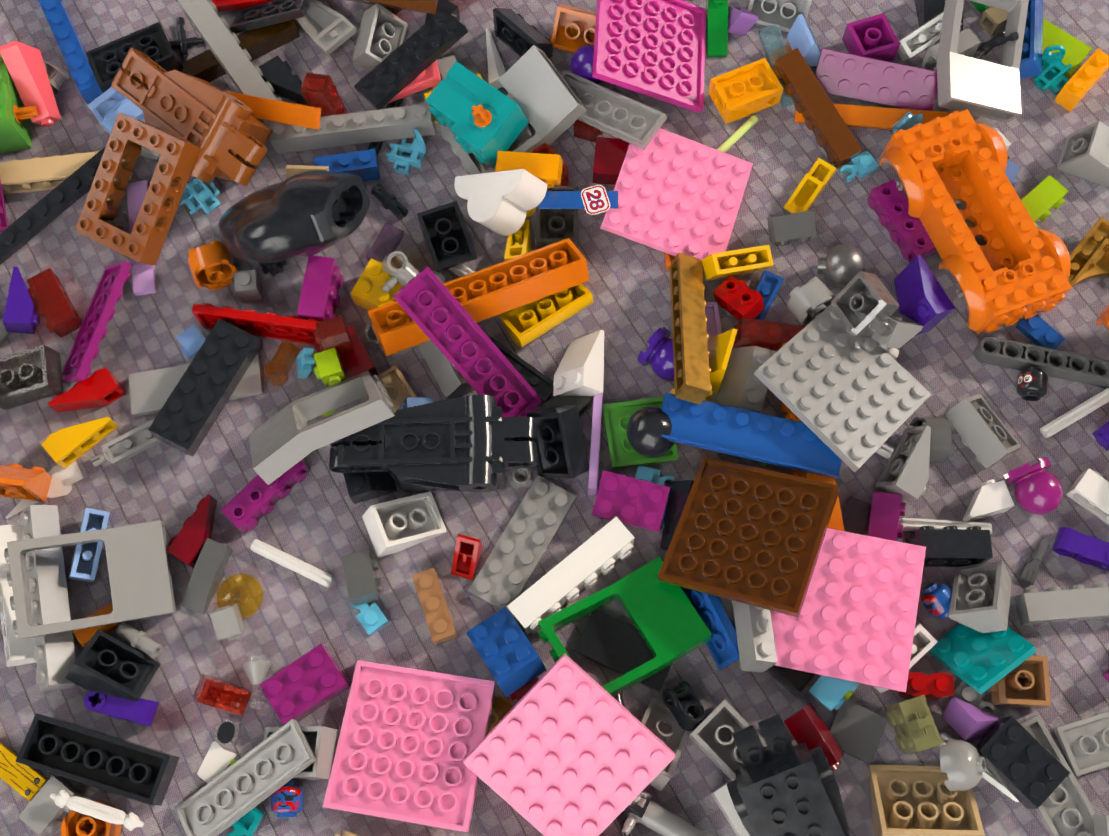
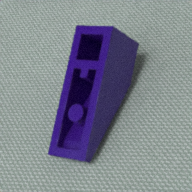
(19, 309)

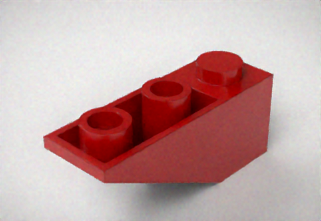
(94, 392)

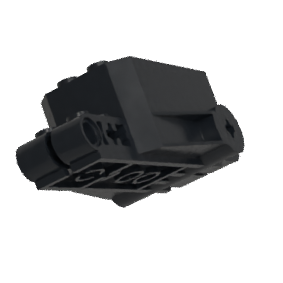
(442, 446)
(785, 786)

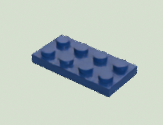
(723, 641)

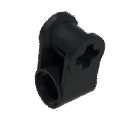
(682, 703)

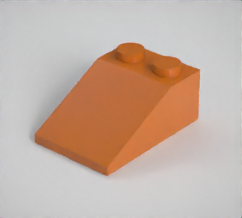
(24, 483)

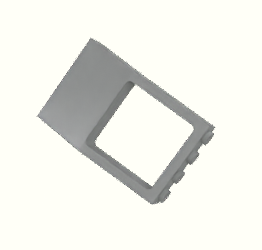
(976, 84)
(541, 96)
(288, 439)
(136, 570)

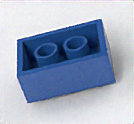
(506, 651)

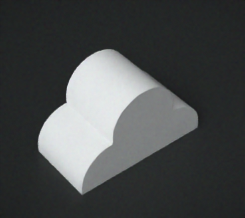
(501, 198)

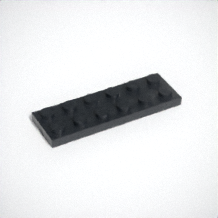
(411, 59)

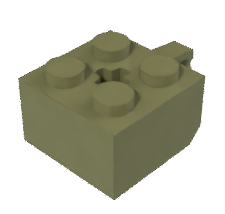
(913, 725)

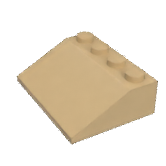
(918, 803)

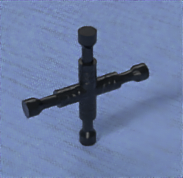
(997, 40)
(183, 42)

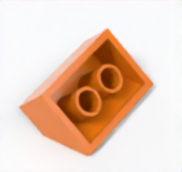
(573, 28)

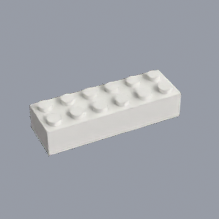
(572, 575)

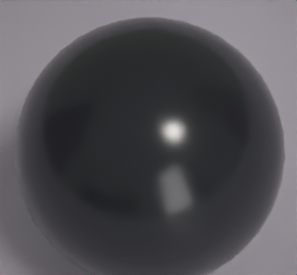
(645, 432)

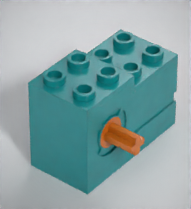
(477, 114)

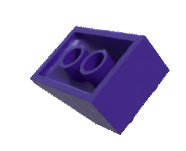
(921, 295)

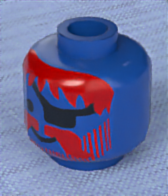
(937, 600)
(287, 800)

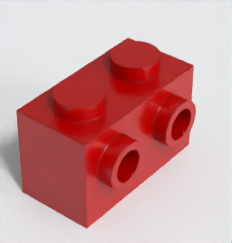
(738, 299)

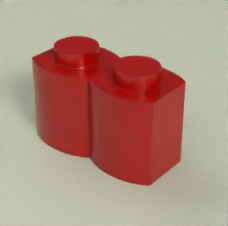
(932, 686)

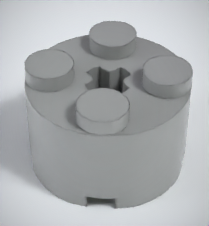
(809, 300)

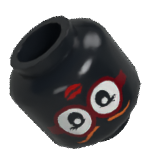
(1032, 384)

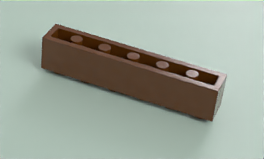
(816, 108)

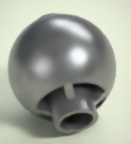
(841, 265)

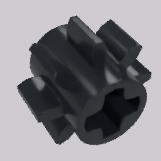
(273, 268)

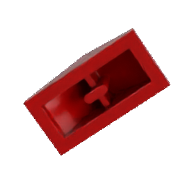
(466, 556)

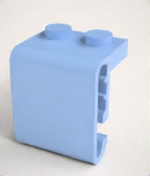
(109, 105)

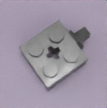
(866, 305)

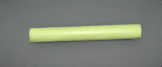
(738, 134)

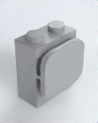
(967, 46)

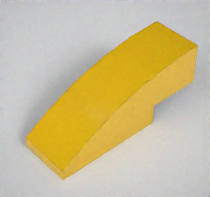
(810, 187)

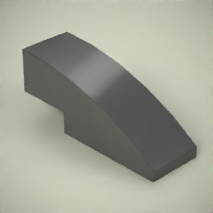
(206, 576)

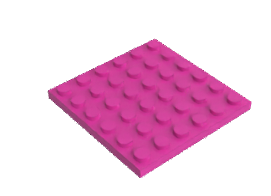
(652, 49)

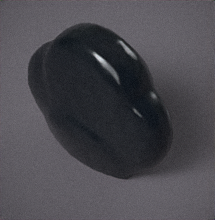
(295, 217)

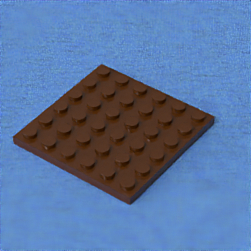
(750, 535)

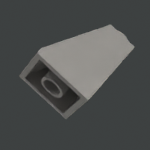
(1087, 154)

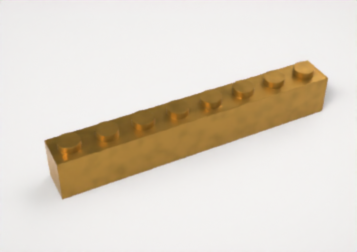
(689, 329)

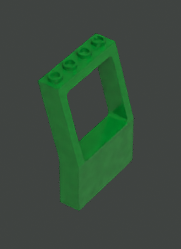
(656, 609)

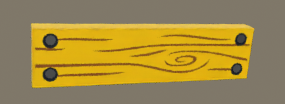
(19, 776)

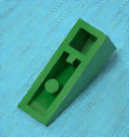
(717, 28)

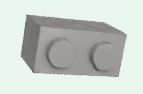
(42, 813)

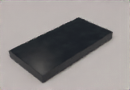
(268, 14)
(617, 647)

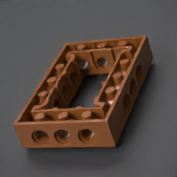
(161, 198)

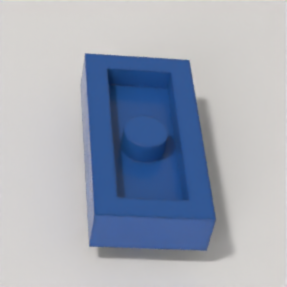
(1040, 332)

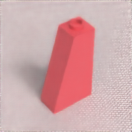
(31, 80)

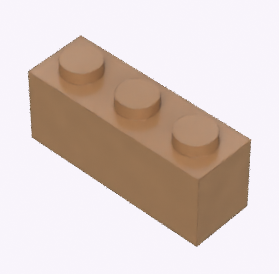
(434, 606)

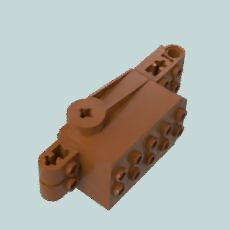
(196, 113)

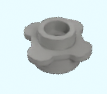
(526, 481)

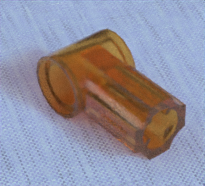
(281, 362)

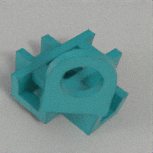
(1049, 62)

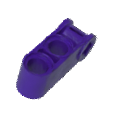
(1082, 548)
(137, 712)

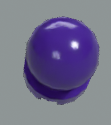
(582, 63)
(659, 354)

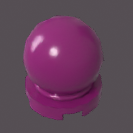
(1035, 487)

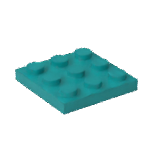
(981, 657)

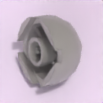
(961, 764)

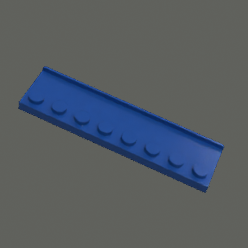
(749, 436)

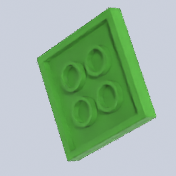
(616, 420)

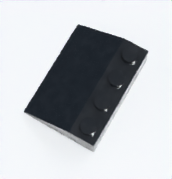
(149, 40)

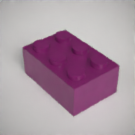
(320, 289)
(631, 501)
(305, 685)

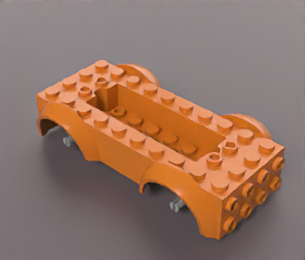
(966, 161)

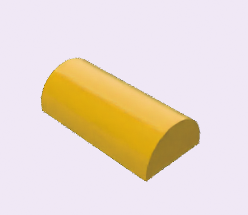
(541, 316)

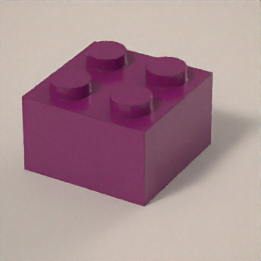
(871, 38)

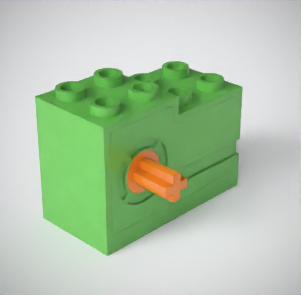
(14, 116)

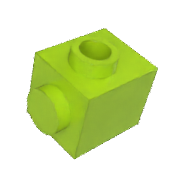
(329, 367)

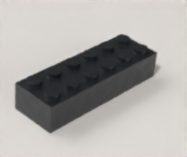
(205, 387)
(98, 759)

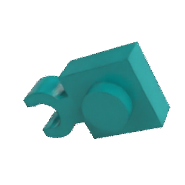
(248, 823)

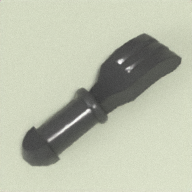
(1031, 569)

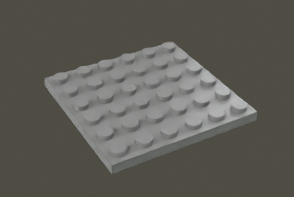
(842, 387)

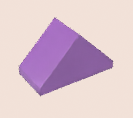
(740, 20)
(967, 719)

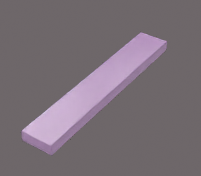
(142, 274)
(595, 444)

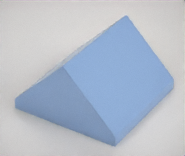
(803, 38)

